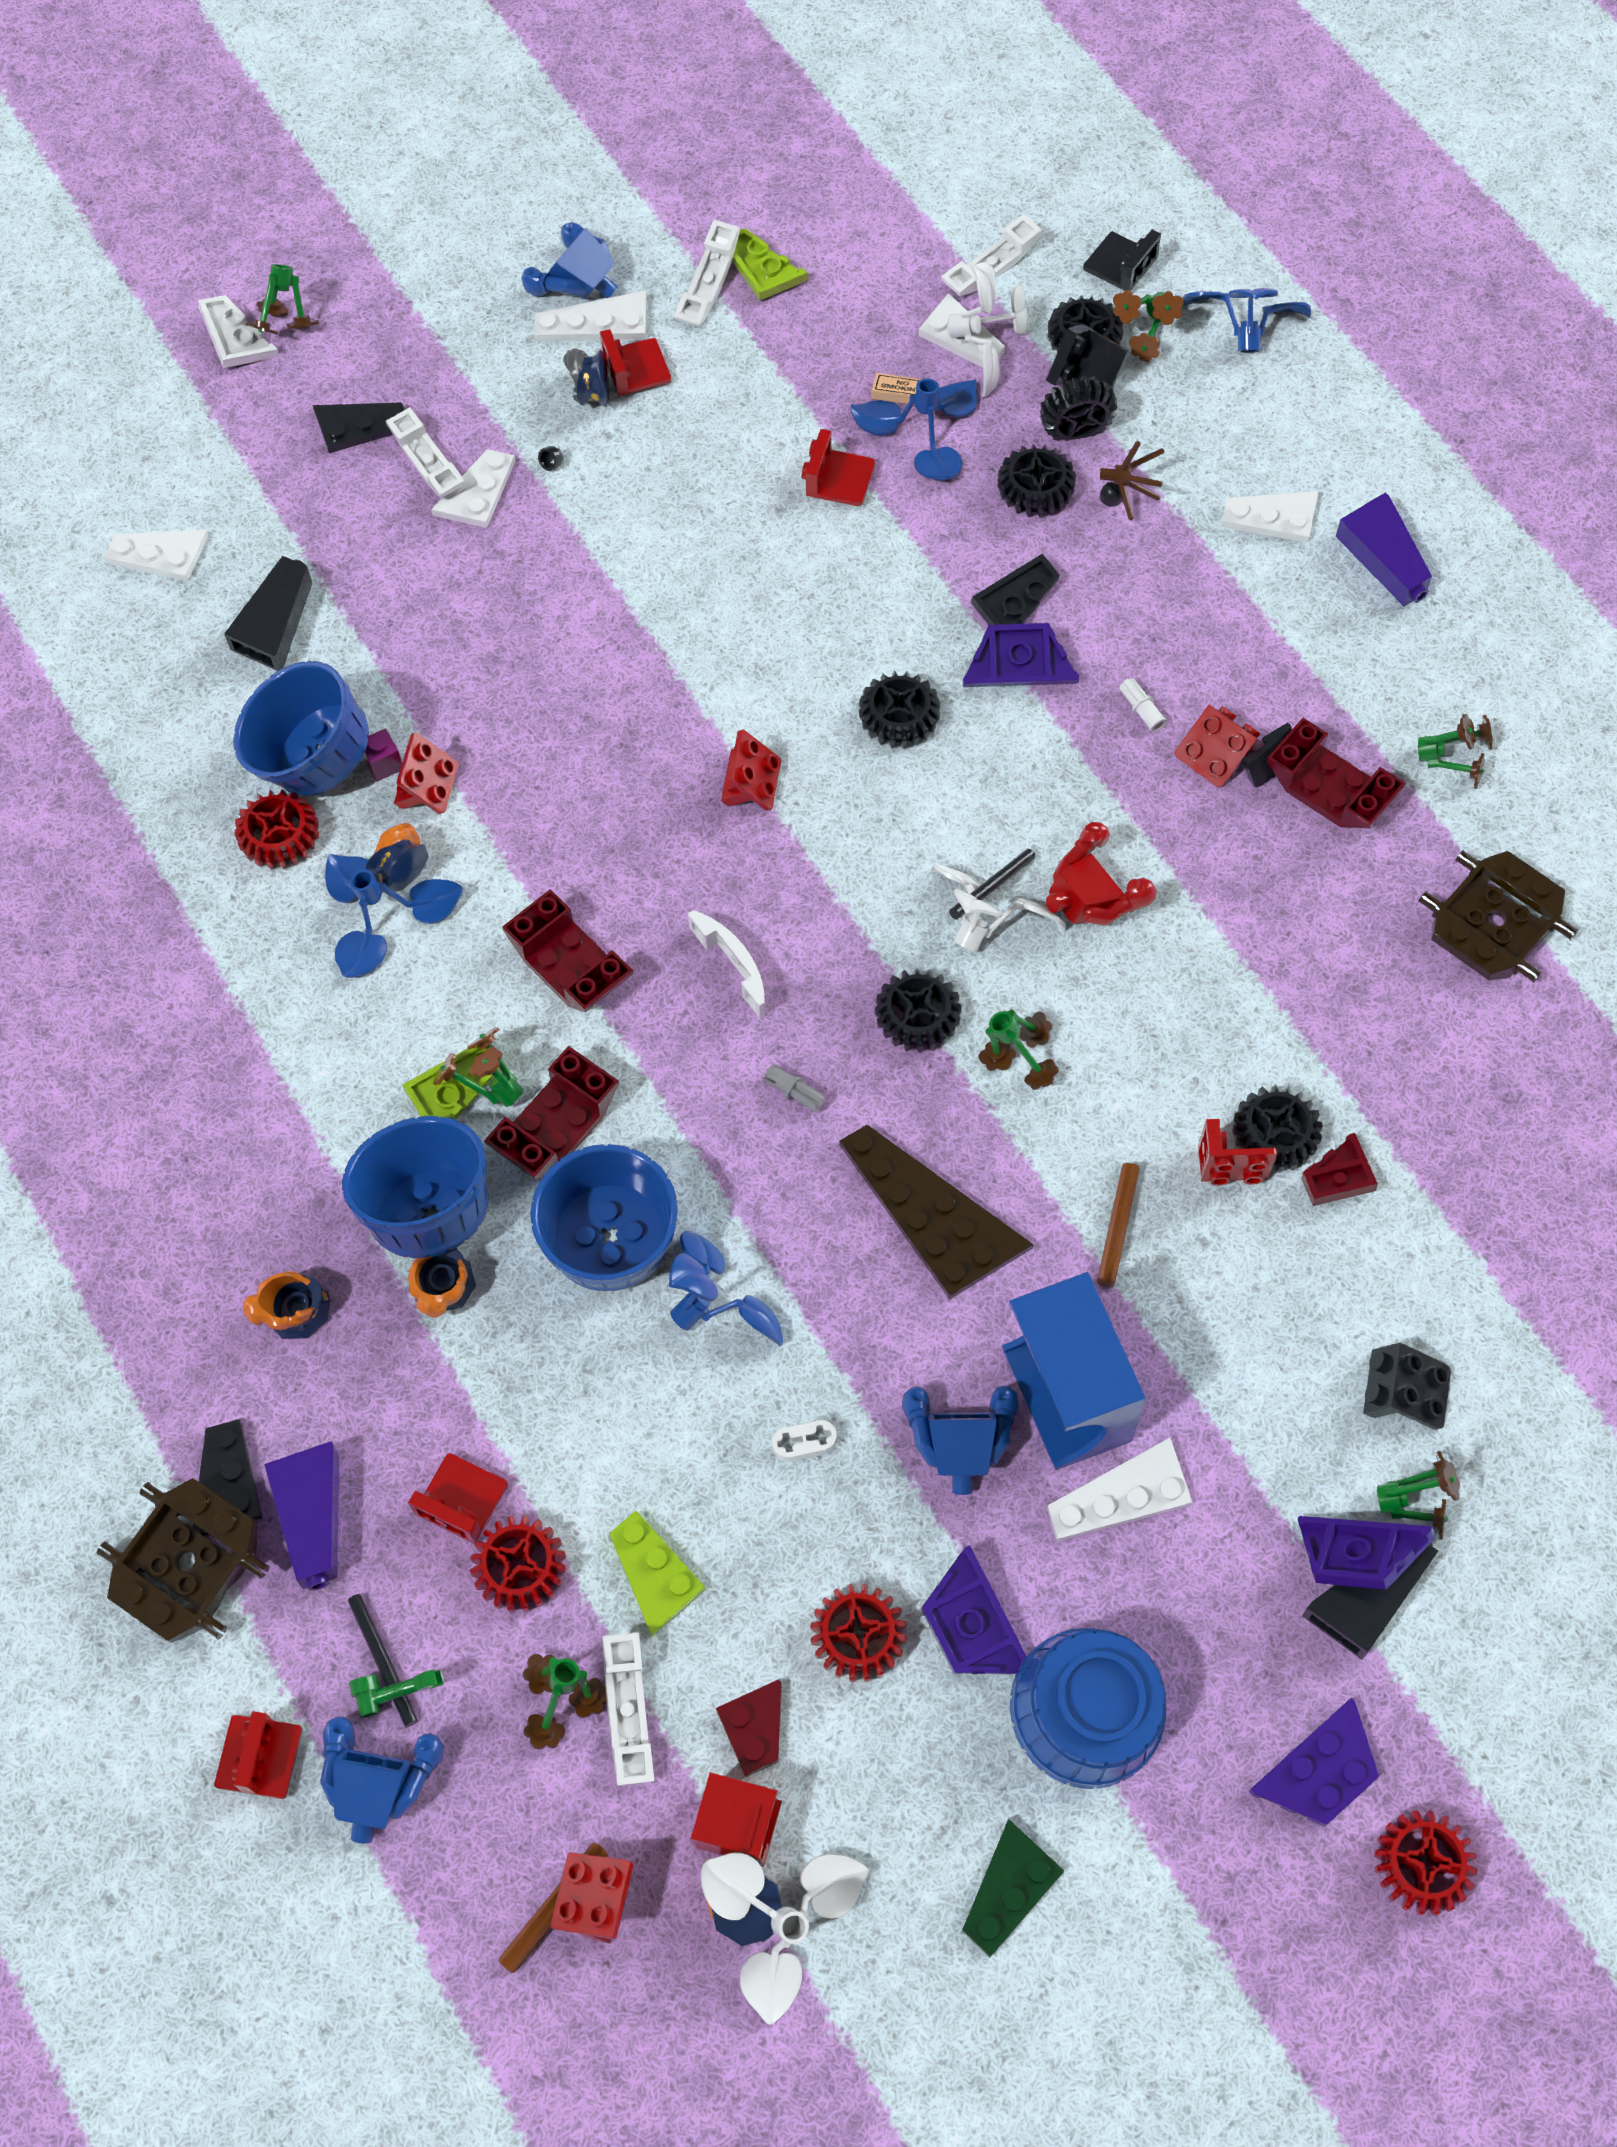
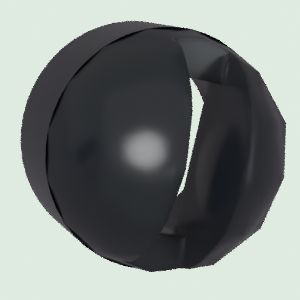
(546, 456)
(1109, 495)

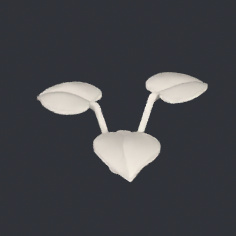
(968, 324)
(973, 927)
(734, 1882)

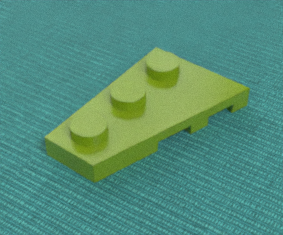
(764, 269)
(449, 1097)
(654, 1571)

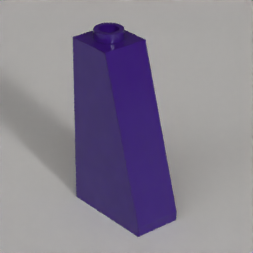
(1386, 549)
(307, 1506)

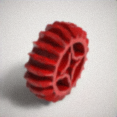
(279, 837)
(511, 1576)
(875, 1629)
(1422, 1880)

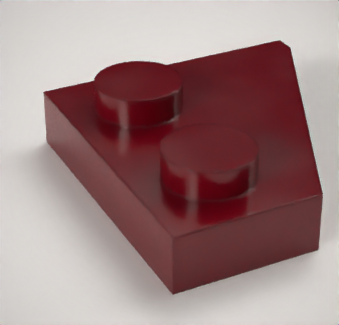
(1340, 1174)
(754, 1727)

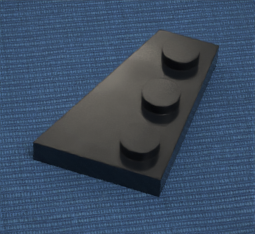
(354, 423)
(1016, 594)
(228, 1468)

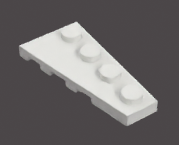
(584, 321)
(1132, 1491)

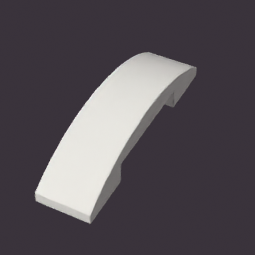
(1002, 255)
(710, 274)
(424, 454)
(713, 933)
(627, 1709)

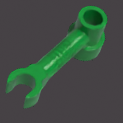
(370, 1695)

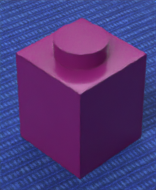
(382, 755)

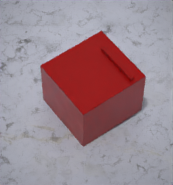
(736, 1818)

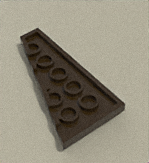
(943, 1225)

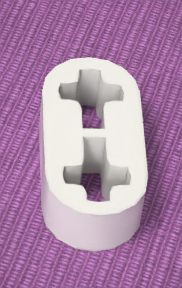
(801, 1433)

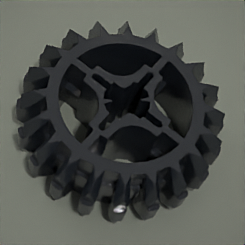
(1087, 312)
(1078, 408)
(1022, 490)
(899, 718)
(902, 994)
(1257, 1110)

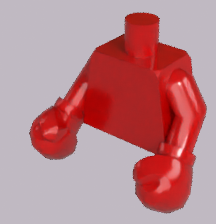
(1085, 888)

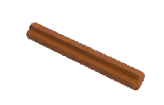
(1118, 1224)
(537, 1926)

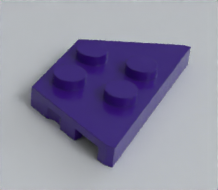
(1019, 657)
(1361, 1551)
(971, 1621)
(1323, 1770)

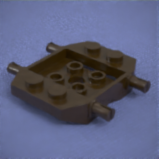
(1492, 950)
(158, 1551)

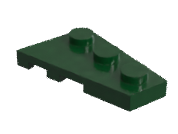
(1010, 1889)

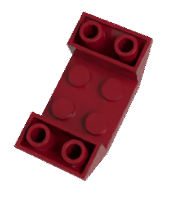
(1328, 781)
(564, 953)
(557, 1116)

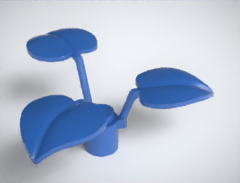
(1250, 333)
(955, 401)
(347, 878)
(689, 1275)

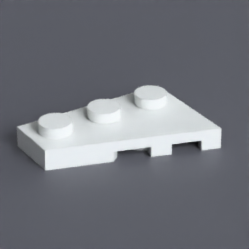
(936, 331)
(232, 339)
(480, 495)

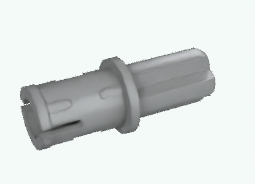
(794, 1088)

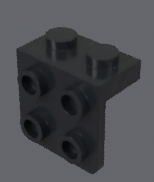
(1407, 1384)

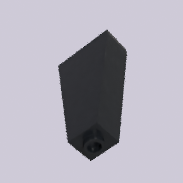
(272, 615)
(1360, 1614)

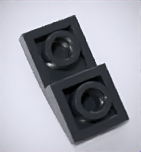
(1256, 762)

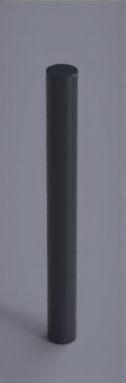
(996, 880)
(381, 1657)

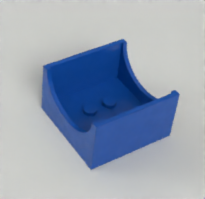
(1073, 1371)

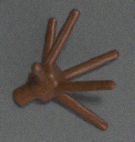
(1122, 476)

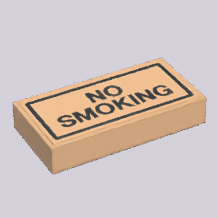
(893, 388)

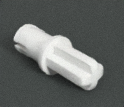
(1142, 705)

